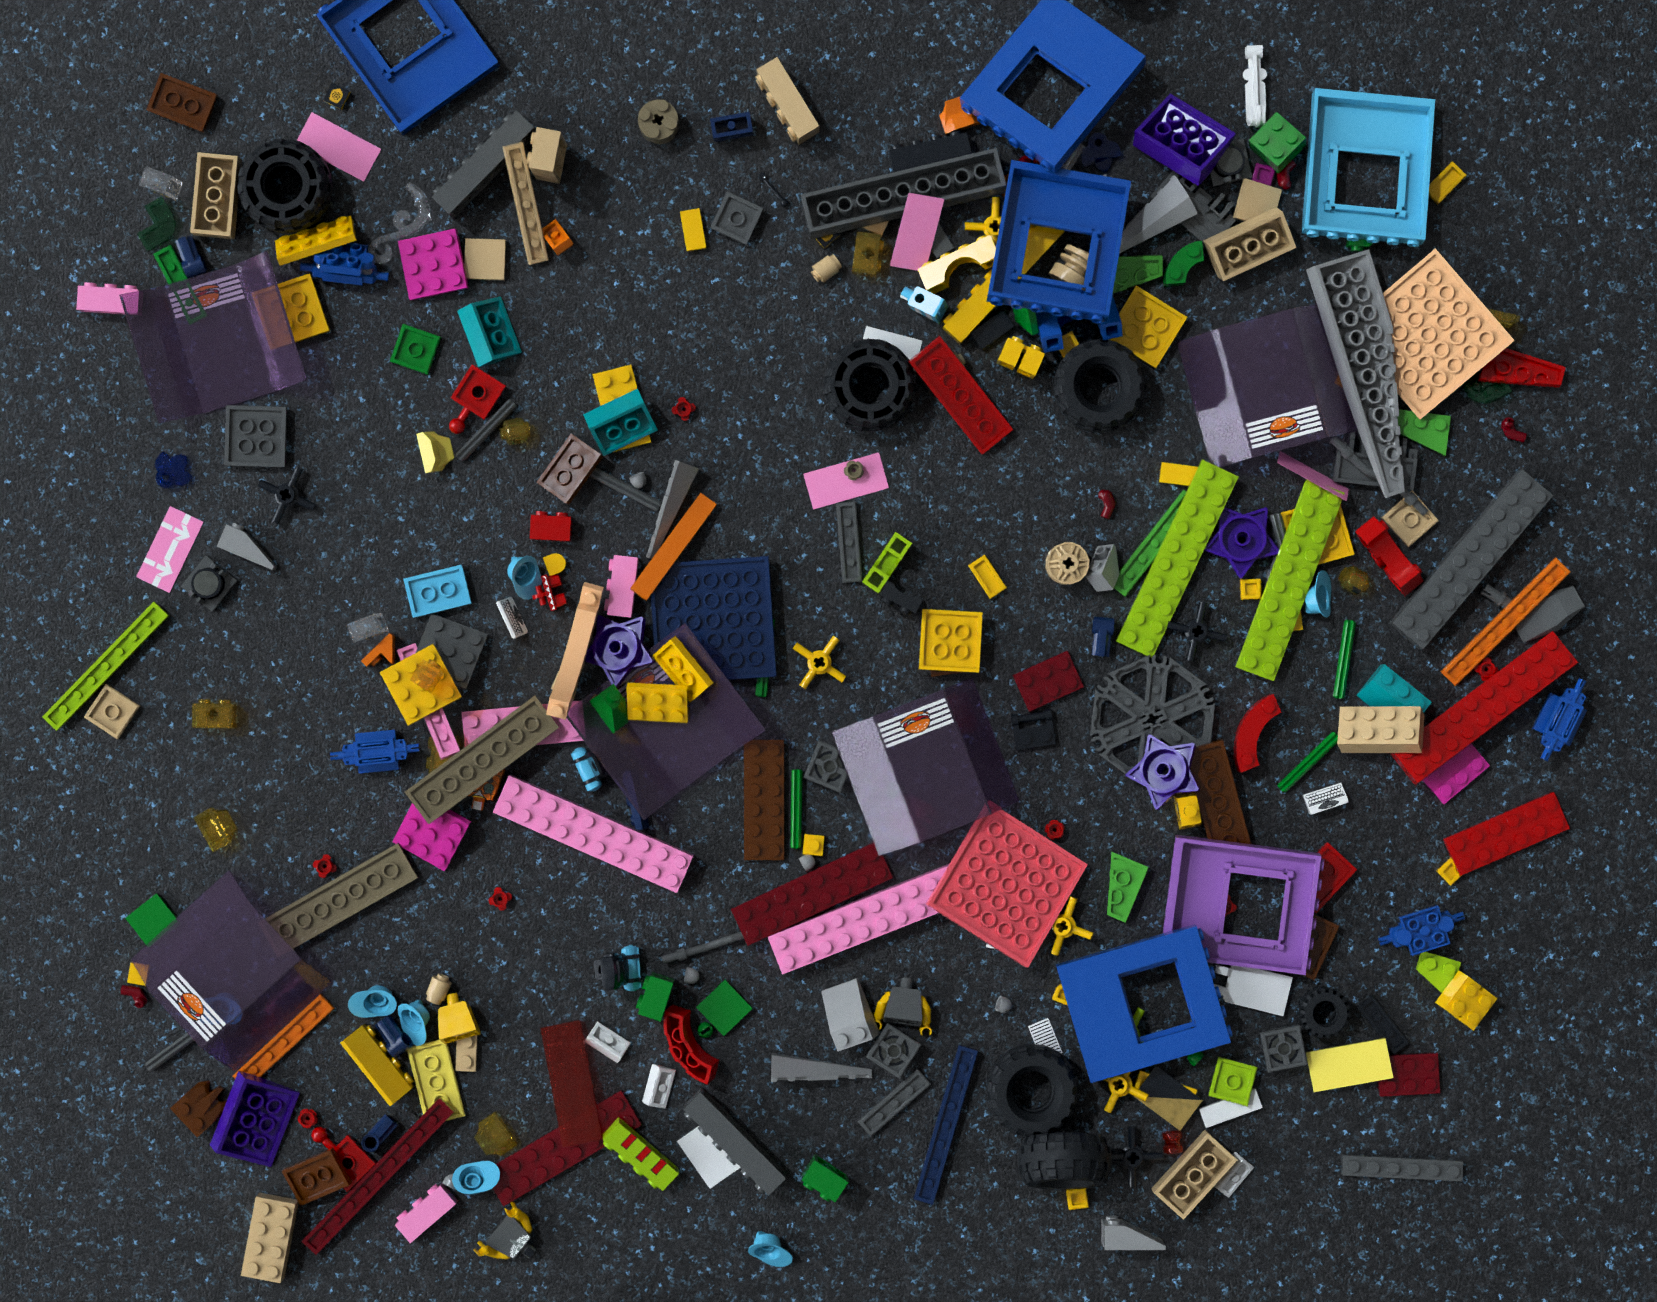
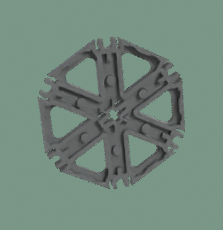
(1154, 699)

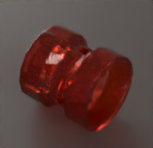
(1172, 1142)

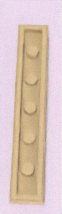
(525, 203)

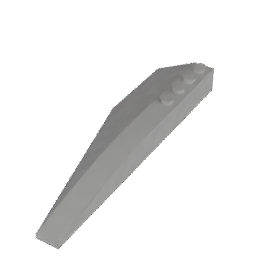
(1363, 354)

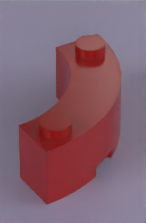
(1387, 554)
(1249, 730)
(684, 1046)

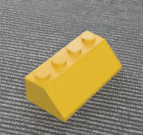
(377, 1064)

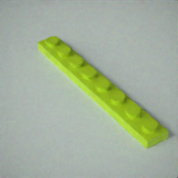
(105, 666)

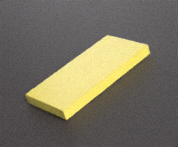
(1349, 1064)
(435, 1076)

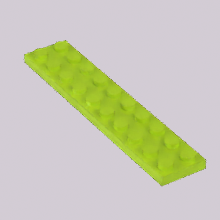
(1177, 558)
(1289, 581)

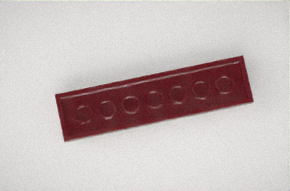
(811, 893)
(548, 1158)

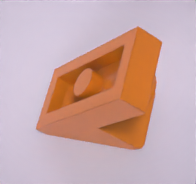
(556, 237)
(385, 648)

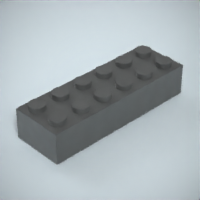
(482, 165)
(735, 1141)

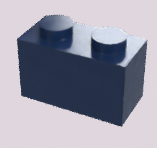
(731, 126)

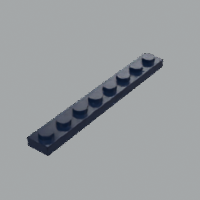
(945, 1124)

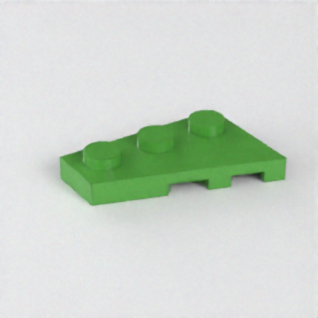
(1137, 270)
(1428, 431)
(1124, 885)

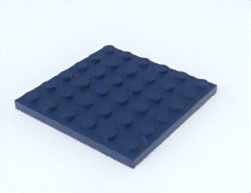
(725, 608)

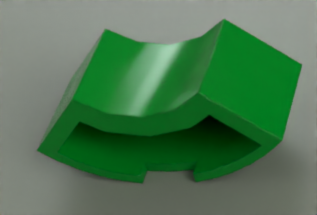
(1181, 263)

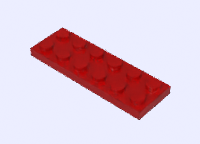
(960, 395)
(1506, 833)

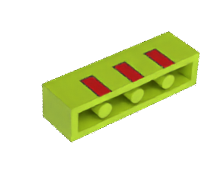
(640, 1154)

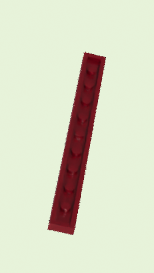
(378, 1175)

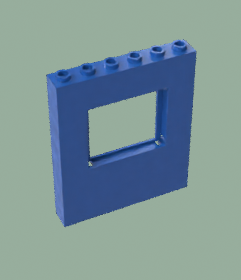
(1076, 48)
(426, 77)
(1067, 203)
(1104, 1015)

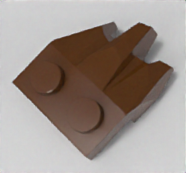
(200, 1107)

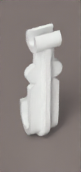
(1255, 88)

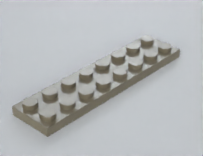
(481, 760)
(343, 896)

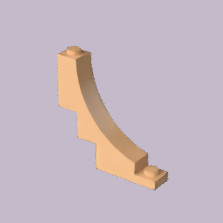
(576, 651)

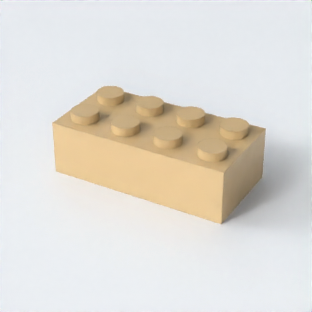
(787, 100)
(547, 155)
(215, 196)
(1249, 244)
(1381, 729)
(1194, 1174)
(269, 1237)

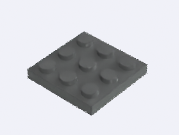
(255, 436)
(457, 646)

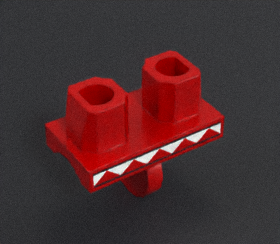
(554, 601)

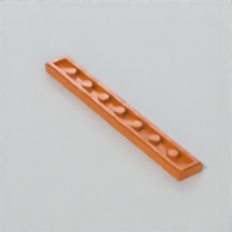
(1505, 622)

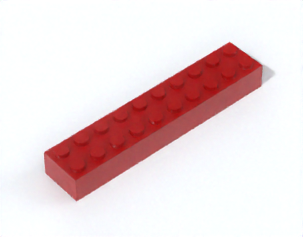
(1487, 706)

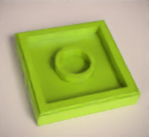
(1232, 1081)

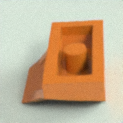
(954, 118)

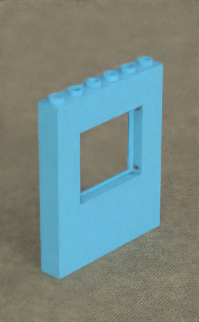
(1368, 126)

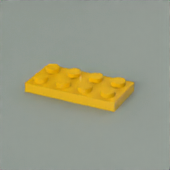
(315, 240)
(615, 384)

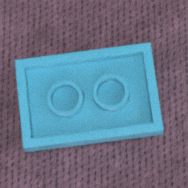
(437, 591)

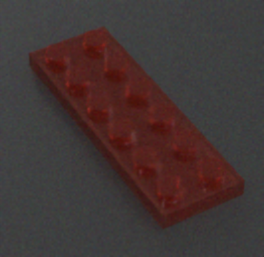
(571, 1083)

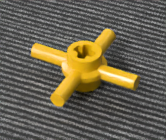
(994, 218)
(817, 654)
(1072, 928)
(1127, 1089)

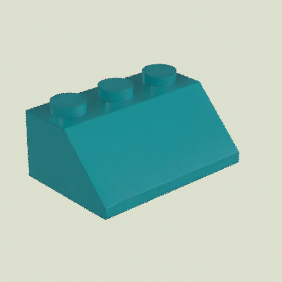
(489, 331)
(620, 422)
(1389, 689)

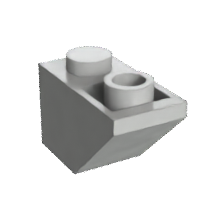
(1103, 568)

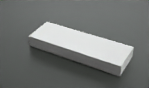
(1224, 1110)

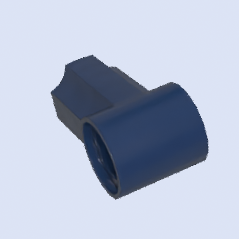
(192, 262)
(1102, 630)
(396, 1041)
(380, 1132)

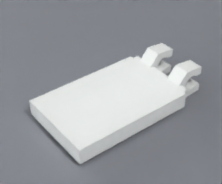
(1255, 988)

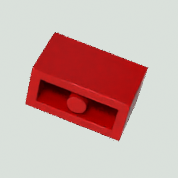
(551, 527)

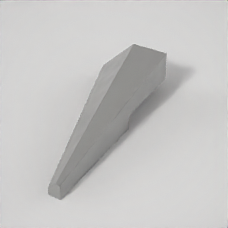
(1164, 211)
(677, 490)
(797, 1068)

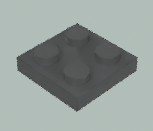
(736, 218)

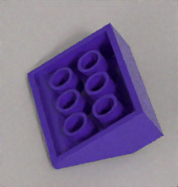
(1183, 139)
(254, 1119)

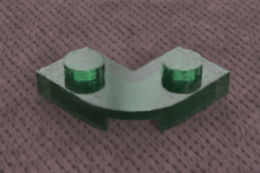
(163, 225)
(1485, 391)

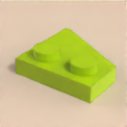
(1437, 969)

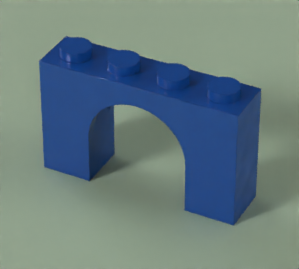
(1050, 328)

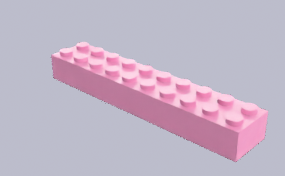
(593, 833)
(855, 922)

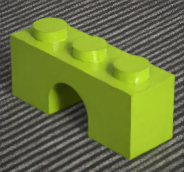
(886, 562)

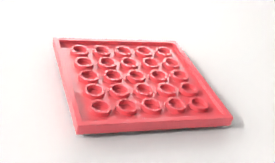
(1007, 885)

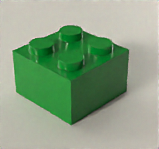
(1277, 142)
(656, 996)
(824, 1178)

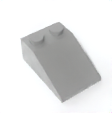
(849, 1015)
(1122, 1235)

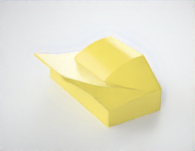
(435, 451)

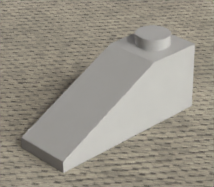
(242, 544)

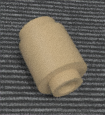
(826, 268)
(438, 989)

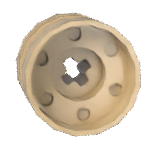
(1074, 267)
(1057, 570)

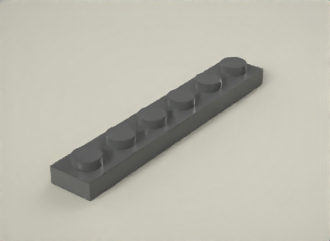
(1402, 1167)

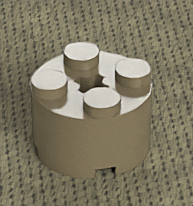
(650, 129)

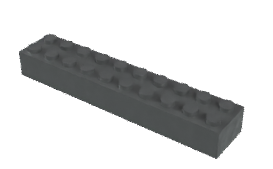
(885, 195)
(1470, 559)

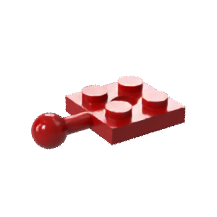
(480, 406)
(347, 1149)

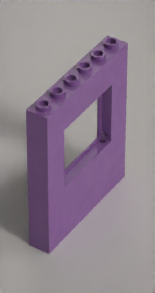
(1200, 897)

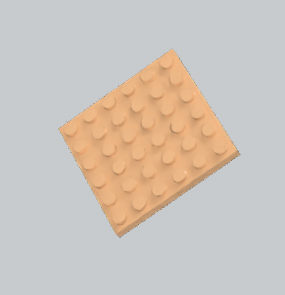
(1438, 333)

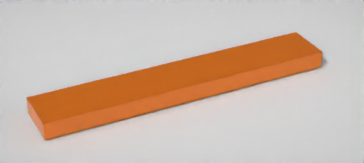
(673, 546)
(288, 1037)

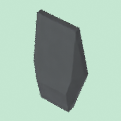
(1550, 614)

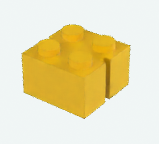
(1030, 362)
(1466, 1000)

